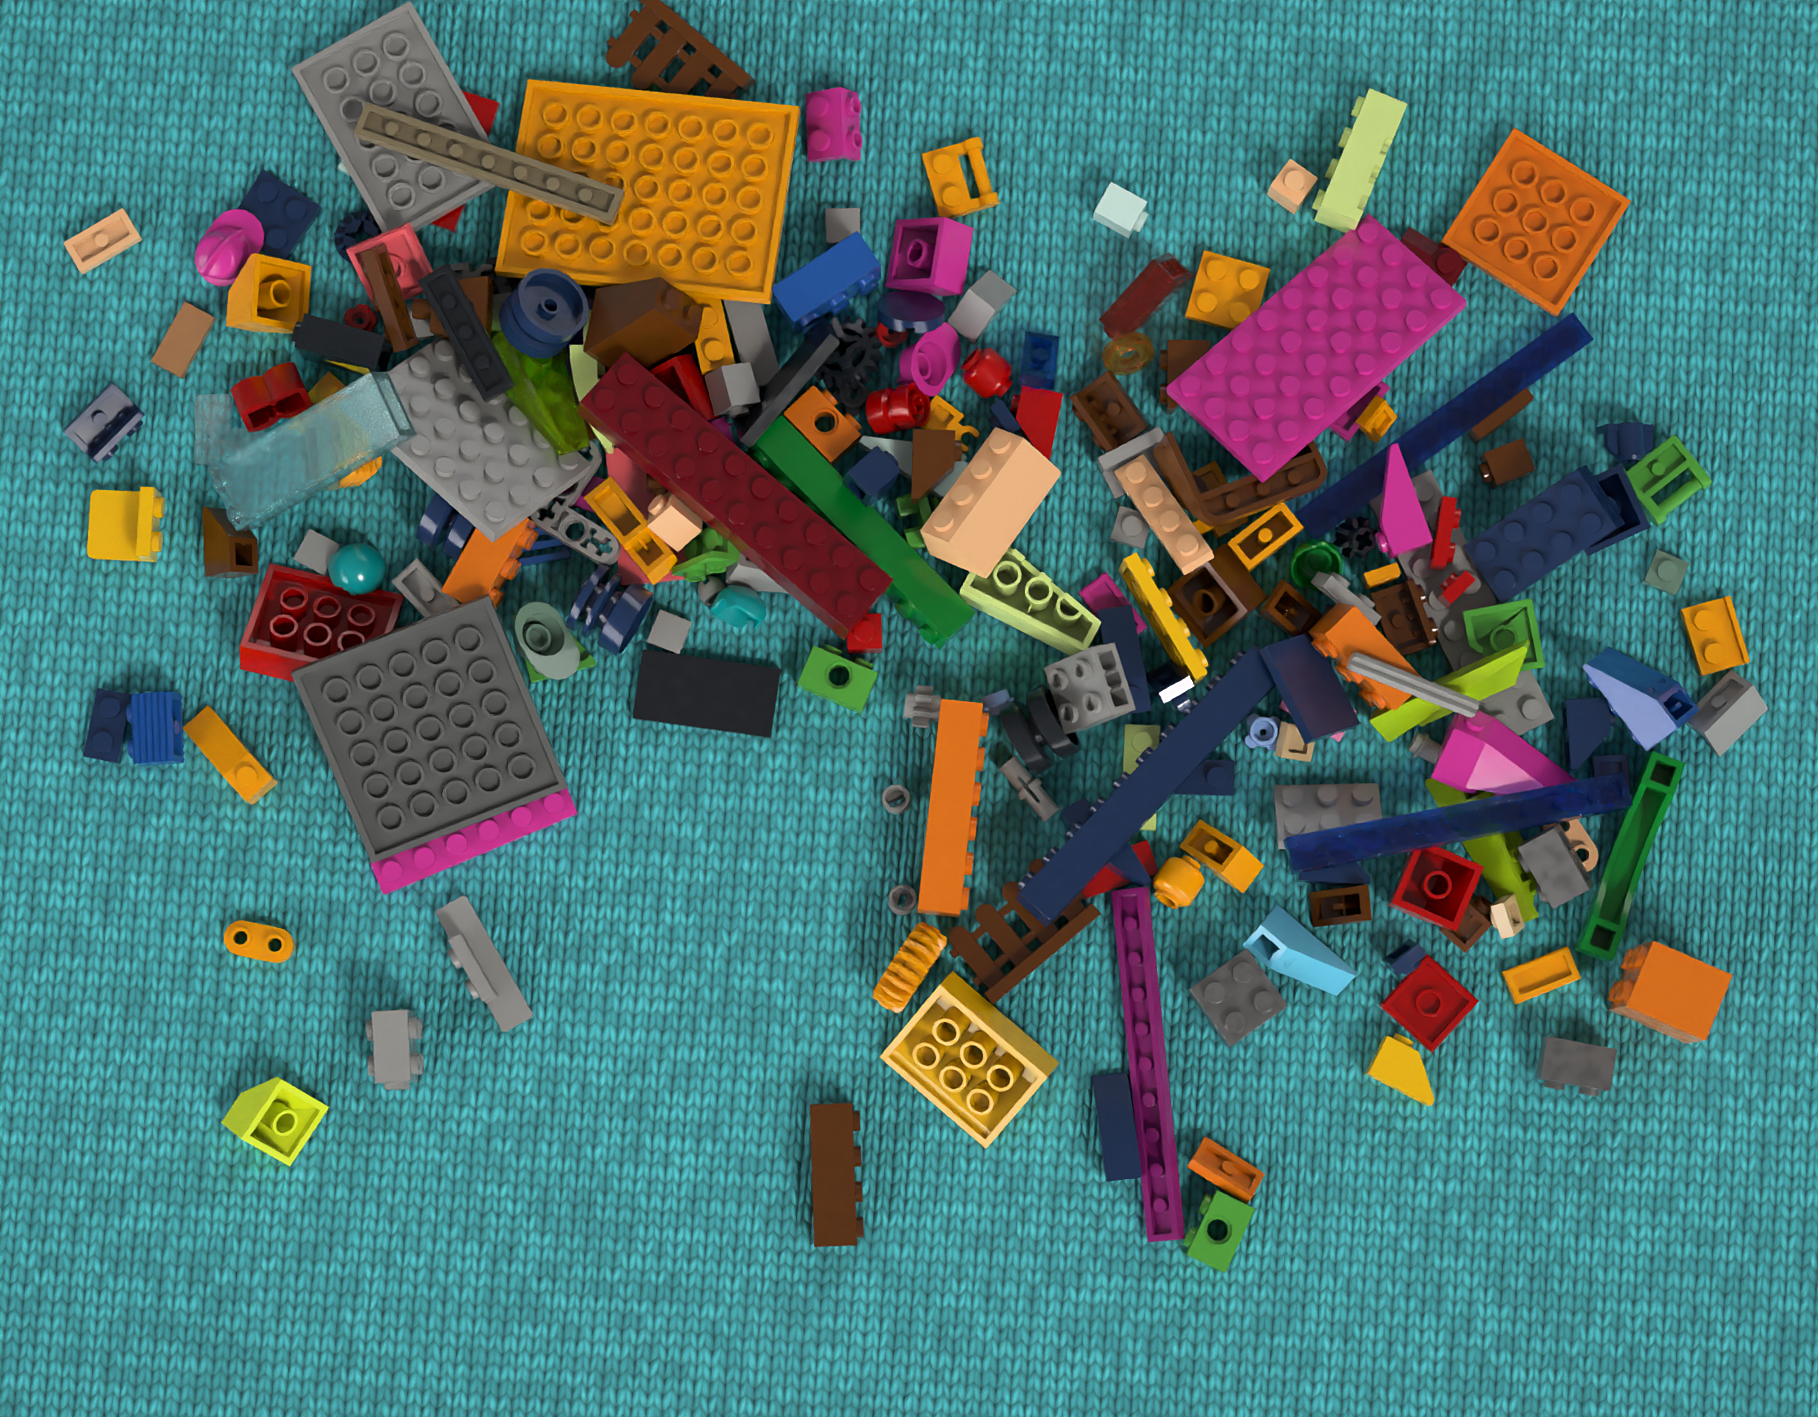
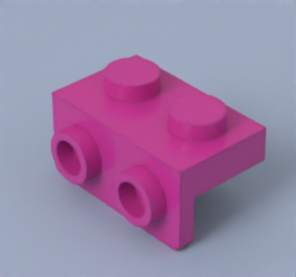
(833, 125)

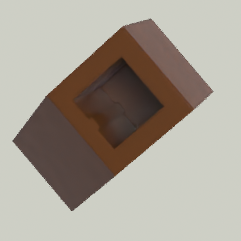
(1176, 360)
(227, 551)

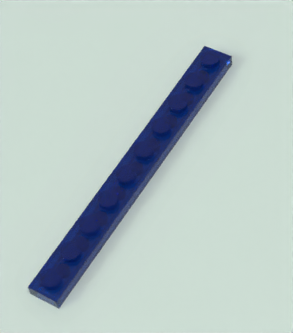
(1446, 424)
(1457, 823)

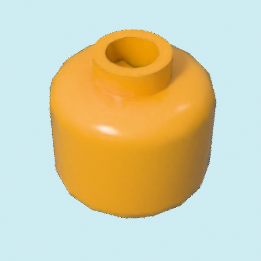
(1178, 882)

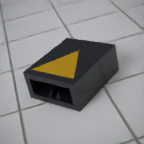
(341, 346)

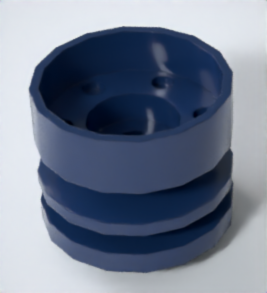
(610, 610)

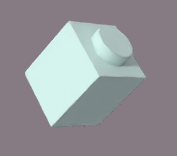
(1121, 210)

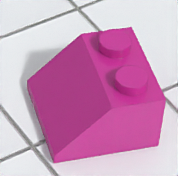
(929, 256)

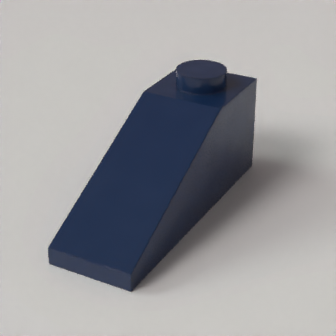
(1120, 628)

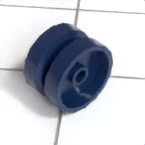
(543, 313)
(446, 524)

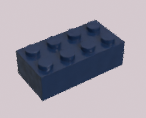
(1544, 534)

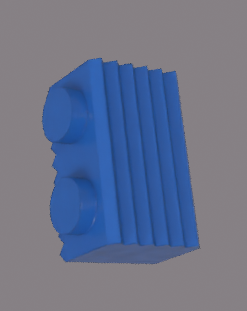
(156, 728)

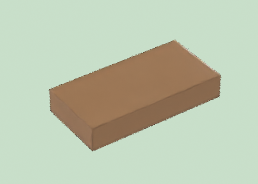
(183, 340)

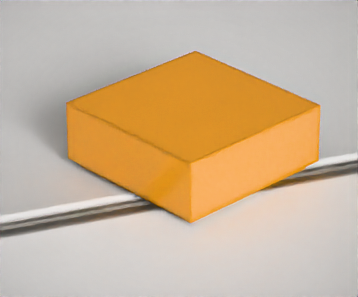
(1376, 419)
(1380, 576)

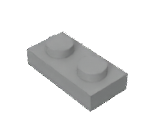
(1336, 589)

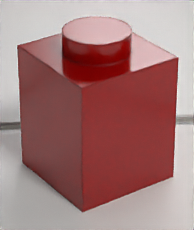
(866, 636)

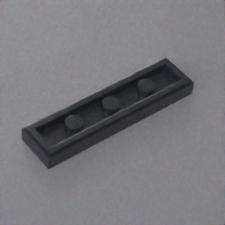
(467, 333)

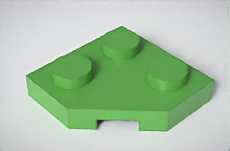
(1502, 626)

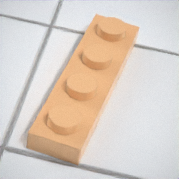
(1164, 514)

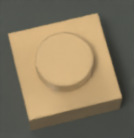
(1291, 745)
(1506, 916)

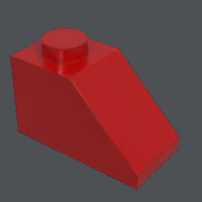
(1038, 416)

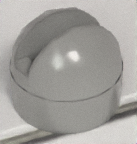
(710, 590)
(893, 794)
(894, 898)

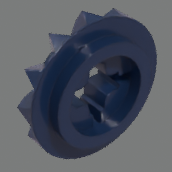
(351, 225)

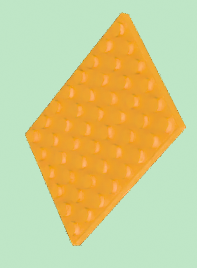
(697, 181)

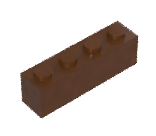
(834, 1174)

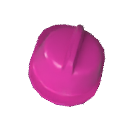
(228, 246)
(931, 360)

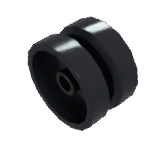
(1038, 730)

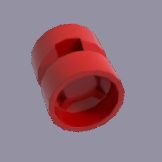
(897, 409)

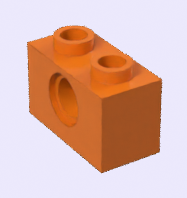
(818, 404)

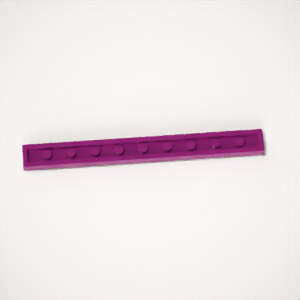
(1148, 1064)

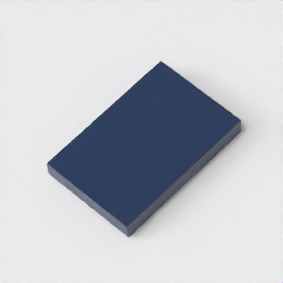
(1309, 688)

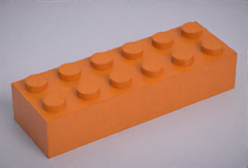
(950, 808)

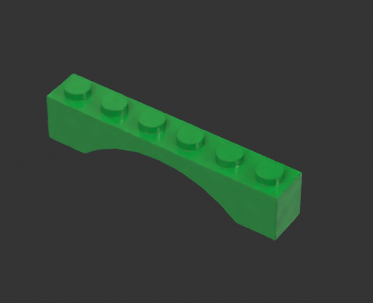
(1628, 854)

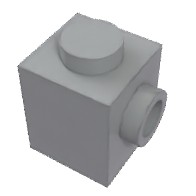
(732, 390)

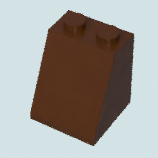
(644, 320)

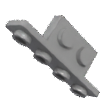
(483, 964)

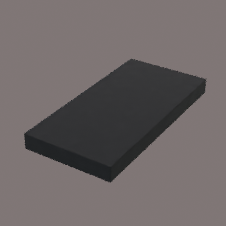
(787, 382)
(706, 694)

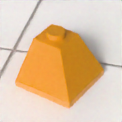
(269, 295)

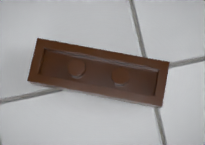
(389, 298)

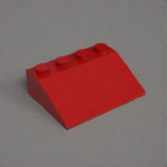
(309, 618)

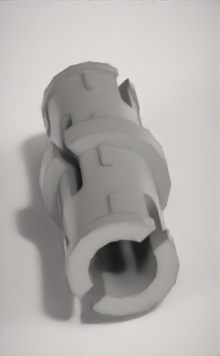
(1013, 771)

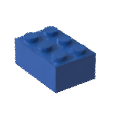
(827, 284)

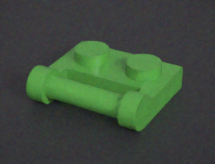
(1661, 468)

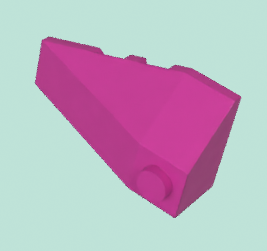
(1492, 758)

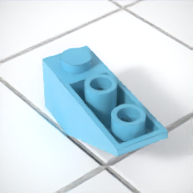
(1297, 953)

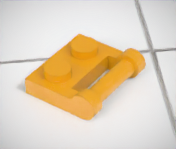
(948, 181)

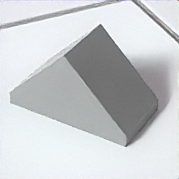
(981, 306)

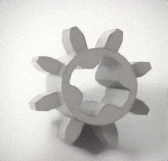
(922, 706)

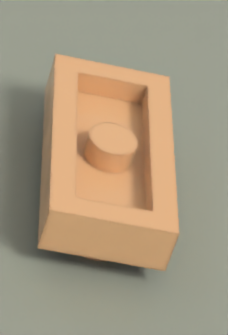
(102, 241)

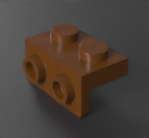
(1109, 412)
(1404, 617)

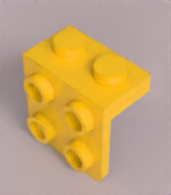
(125, 525)

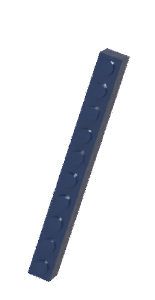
(1147, 788)

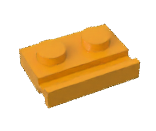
(1714, 636)

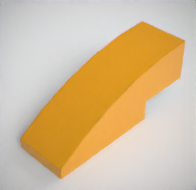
(631, 530)

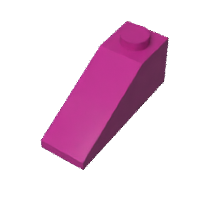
(1400, 517)

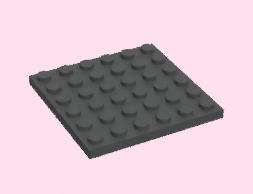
(429, 728)

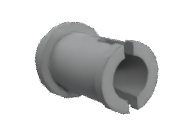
(1424, 747)

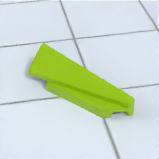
(1474, 680)
(1494, 852)

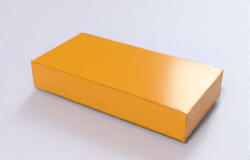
(1541, 975)

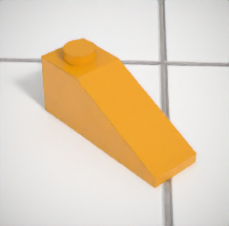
(230, 755)

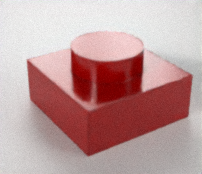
(1454, 587)

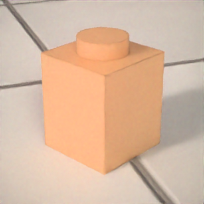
(1292, 186)
(673, 521)

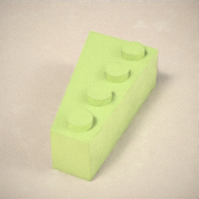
(1360, 161)
(1031, 603)

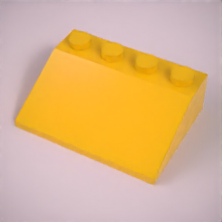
(969, 1059)

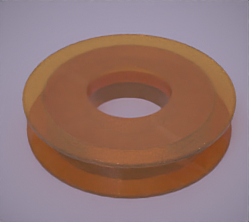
(1127, 342)

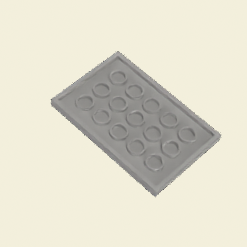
(403, 71)
(476, 452)

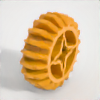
(909, 967)

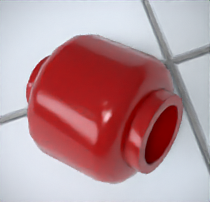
(986, 373)

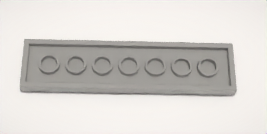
(1517, 707)

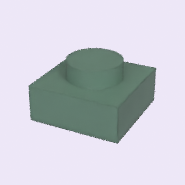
(1665, 572)

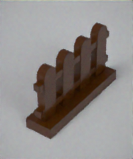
(669, 47)
(1008, 941)

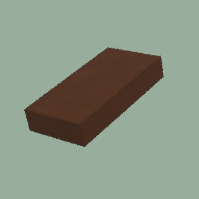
(1500, 416)

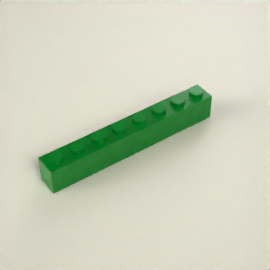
(916, 586)

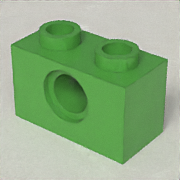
(852, 694)
(1236, 1219)

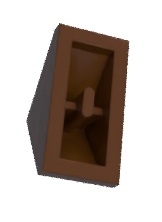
(1289, 610)
(1340, 906)

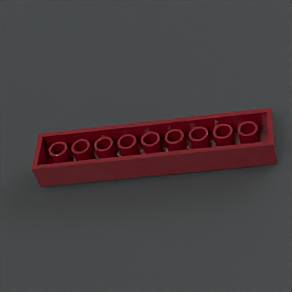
(734, 495)

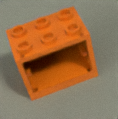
(1669, 991)

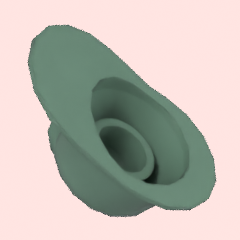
(545, 641)

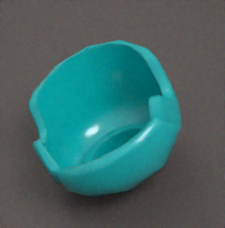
(357, 568)
(738, 606)

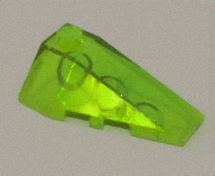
(545, 396)

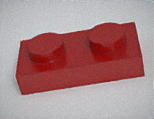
(1446, 519)

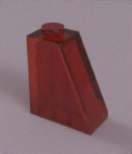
(1145, 296)

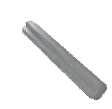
(1412, 684)

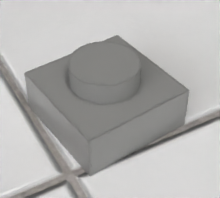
(1130, 528)

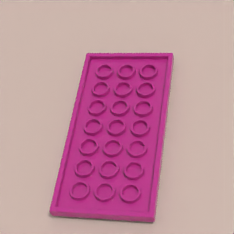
(1316, 347)

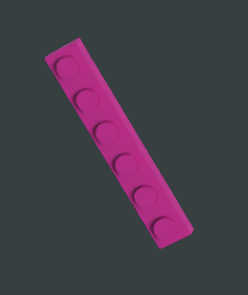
(471, 841)

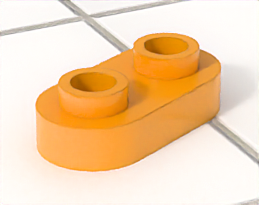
(259, 941)

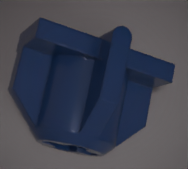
(1628, 440)

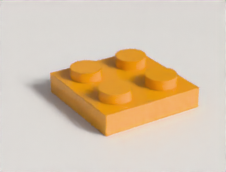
(1226, 291)

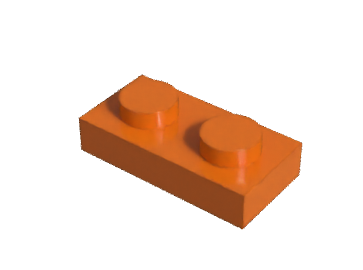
(1225, 1170)

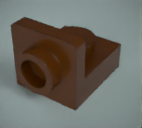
(1473, 924)

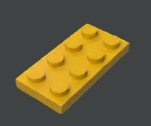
(1155, 606)

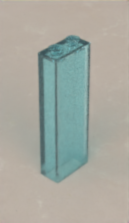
(312, 451)

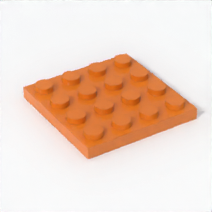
(1535, 222)

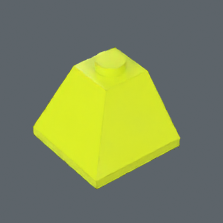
(275, 1118)

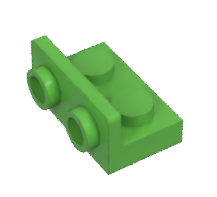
(706, 555)

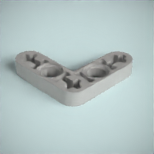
(565, 516)

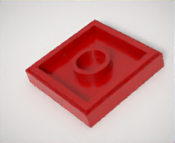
(1429, 1003)

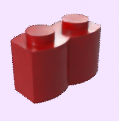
(271, 397)

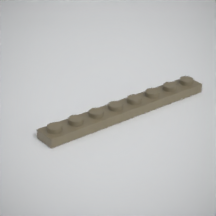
(489, 163)

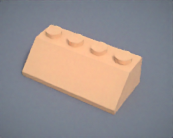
(989, 503)

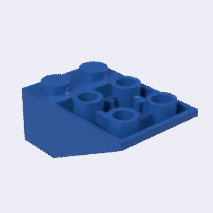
(1641, 696)

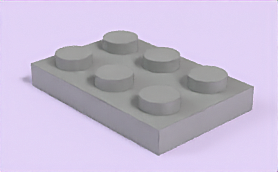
(1323, 807)

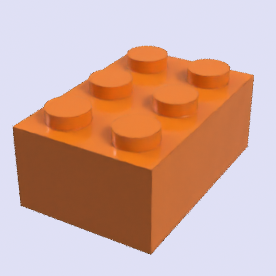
(488, 564)
(1349, 631)

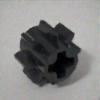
(1355, 537)

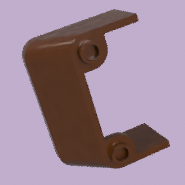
(1241, 497)

